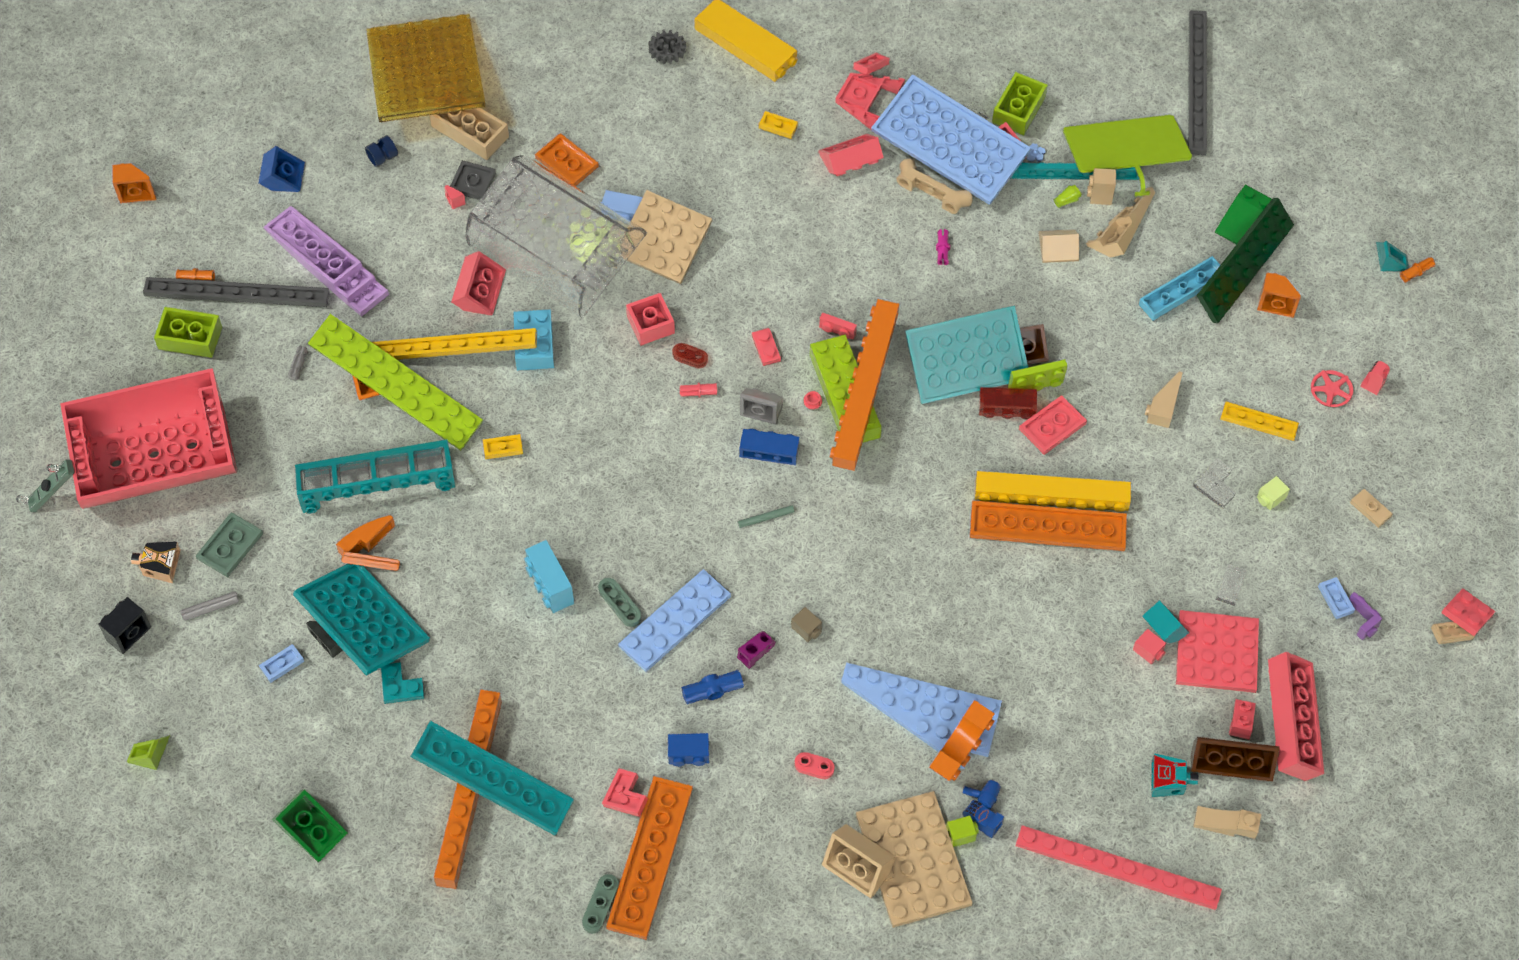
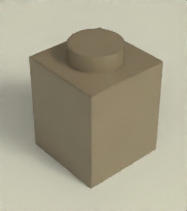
(806, 625)

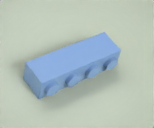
(622, 203)

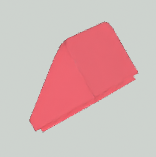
(454, 197)

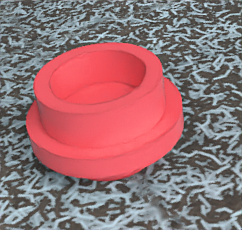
(812, 400)

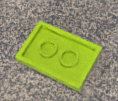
(1039, 376)

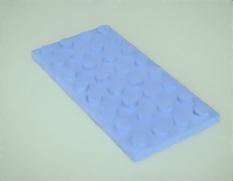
(951, 139)

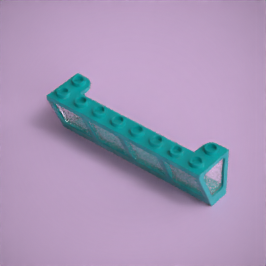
(373, 473)

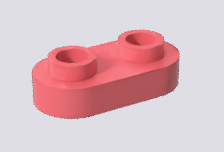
(814, 764)

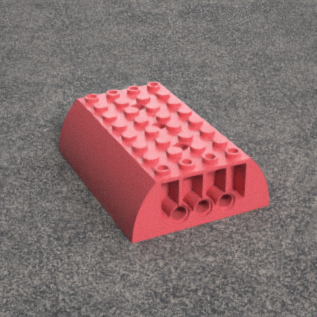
(145, 420)

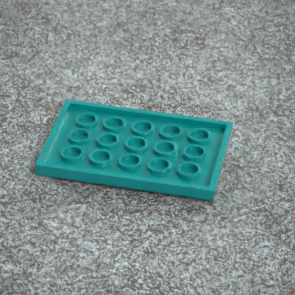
(966, 353)
(361, 617)

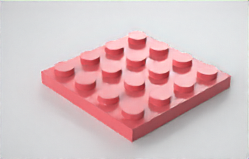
(1218, 651)

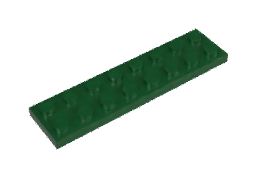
(1245, 260)

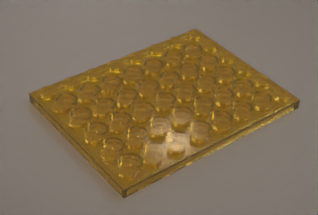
(425, 68)

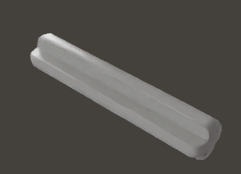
(209, 606)

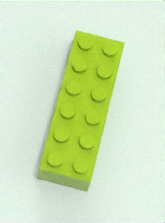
(834, 369)

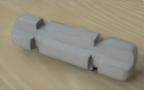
(297, 363)

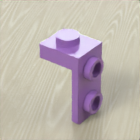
(1371, 615)

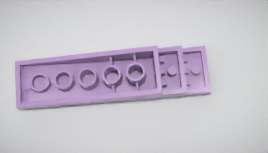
(327, 260)

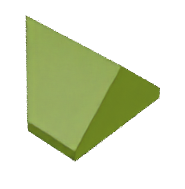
(148, 753)

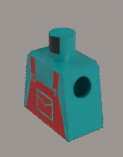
(1170, 776)

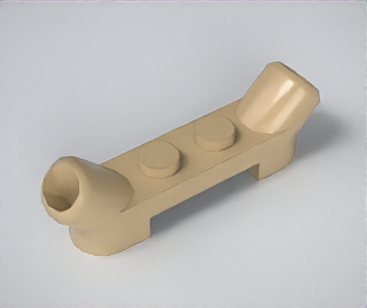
(951, 199)

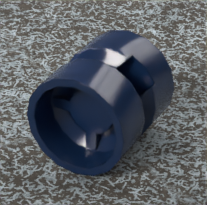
(381, 151)

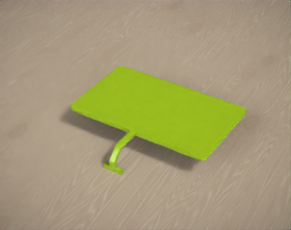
(1127, 145)

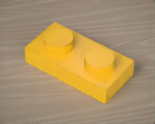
(778, 125)
(502, 446)

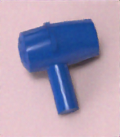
(987, 796)

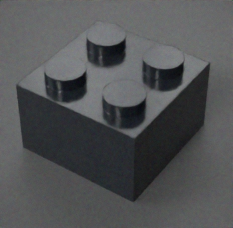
(124, 625)

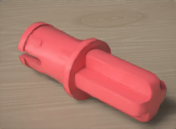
(698, 390)

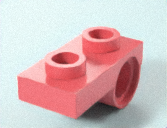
(1242, 719)

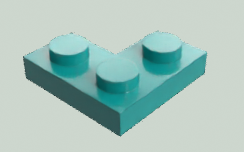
(397, 689)

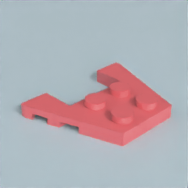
(860, 93)

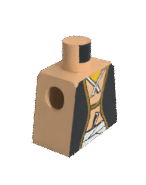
(158, 560)

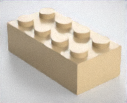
(473, 129)

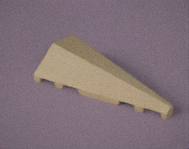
(1122, 228)

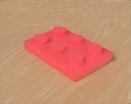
(1052, 425)

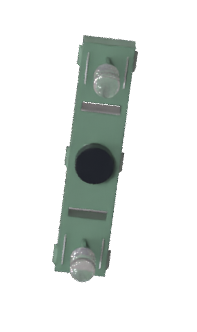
(48, 486)

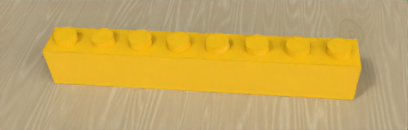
(1053, 491)

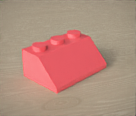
(851, 154)
(478, 284)

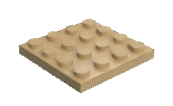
(671, 236)

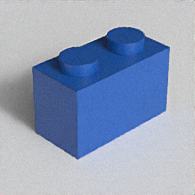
(688, 749)

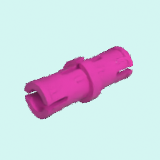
(942, 247)

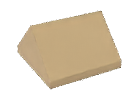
(1059, 245)

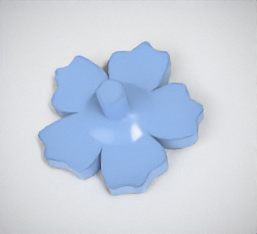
(1036, 153)

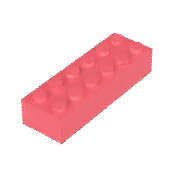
(1295, 716)

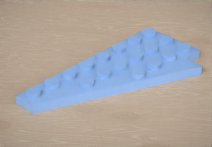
(919, 706)

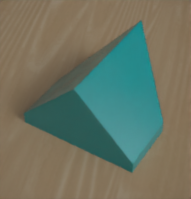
(1391, 257)

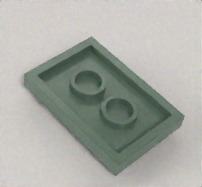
(229, 544)

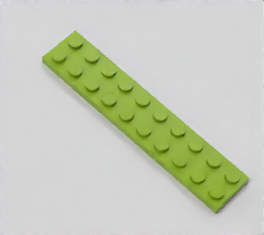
(395, 382)

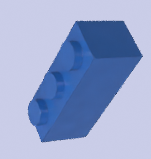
(769, 446)

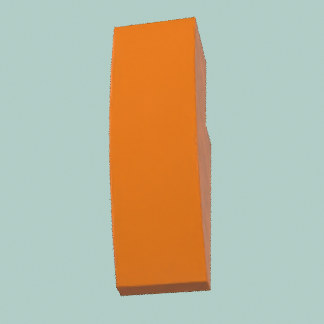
(366, 536)

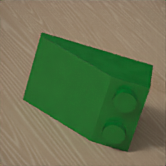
(1242, 214)
(309, 825)

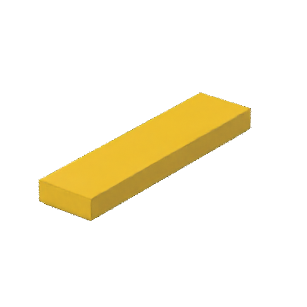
(1259, 421)

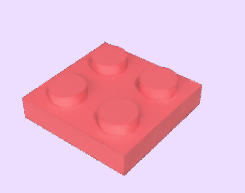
(1468, 612)

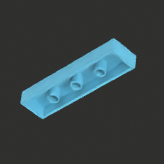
(1178, 290)

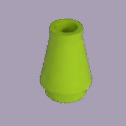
(1067, 196)

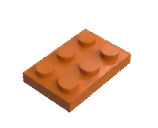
(566, 160)

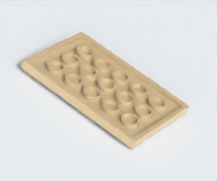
(925, 867)

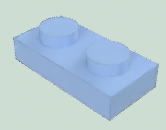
(1336, 598)
(281, 663)

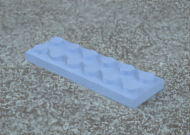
(674, 620)

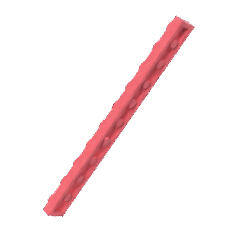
(1119, 867)

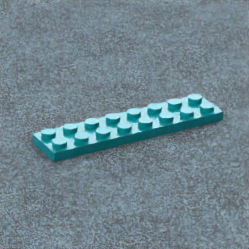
(492, 778)

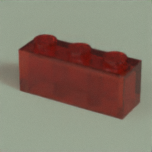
(1007, 402)

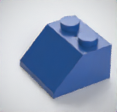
(281, 171)

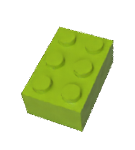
(1019, 103)
(188, 332)

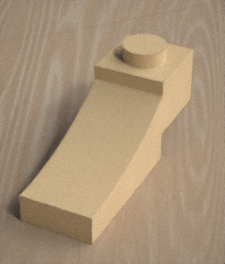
(1228, 822)

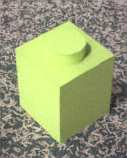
(1272, 493)

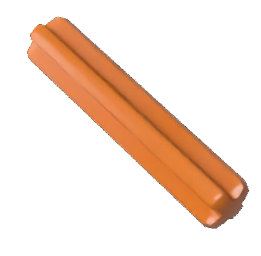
(370, 561)

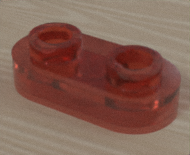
(689, 355)

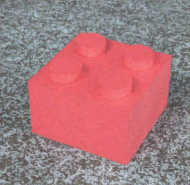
(650, 319)

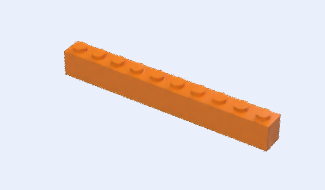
(865, 385)
(466, 800)

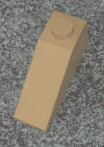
(1163, 403)

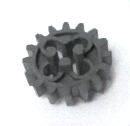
(673, 42)

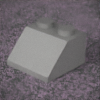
(760, 405)

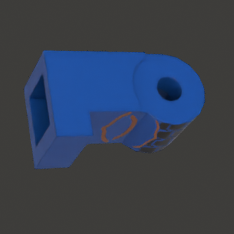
(986, 820)

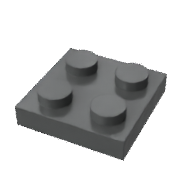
(473, 179)

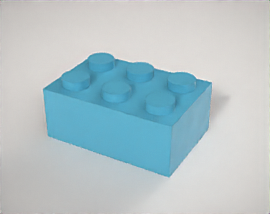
(542, 356)
(548, 577)

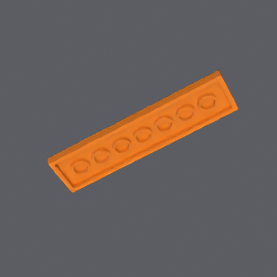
(1048, 525)
(649, 858)

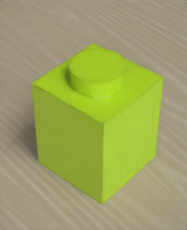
(962, 831)

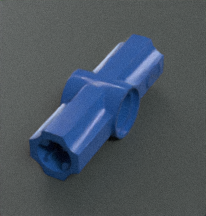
(712, 687)

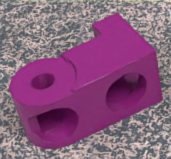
(755, 649)

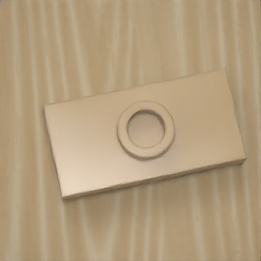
(1371, 508)
(1450, 632)

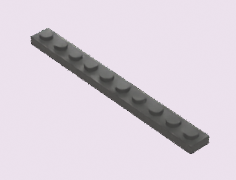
(1197, 82)
(236, 292)

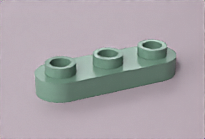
(618, 595)
(596, 911)

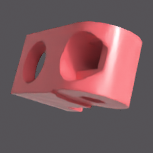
(1376, 377)

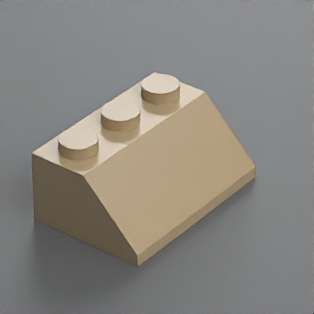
(857, 860)

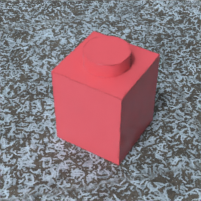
(1150, 646)

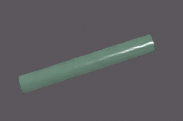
(766, 516)

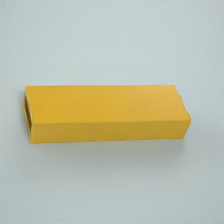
(746, 40)

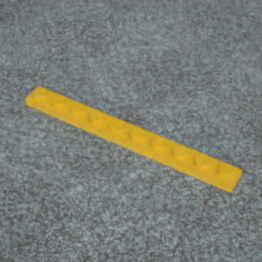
(460, 344)

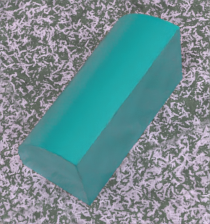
(1165, 623)

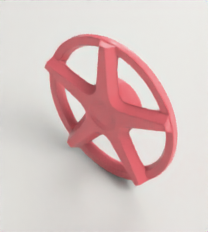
(1332, 388)

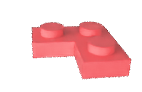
(620, 794)

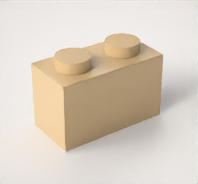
(1102, 186)

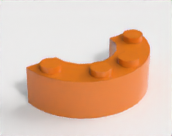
(962, 741)

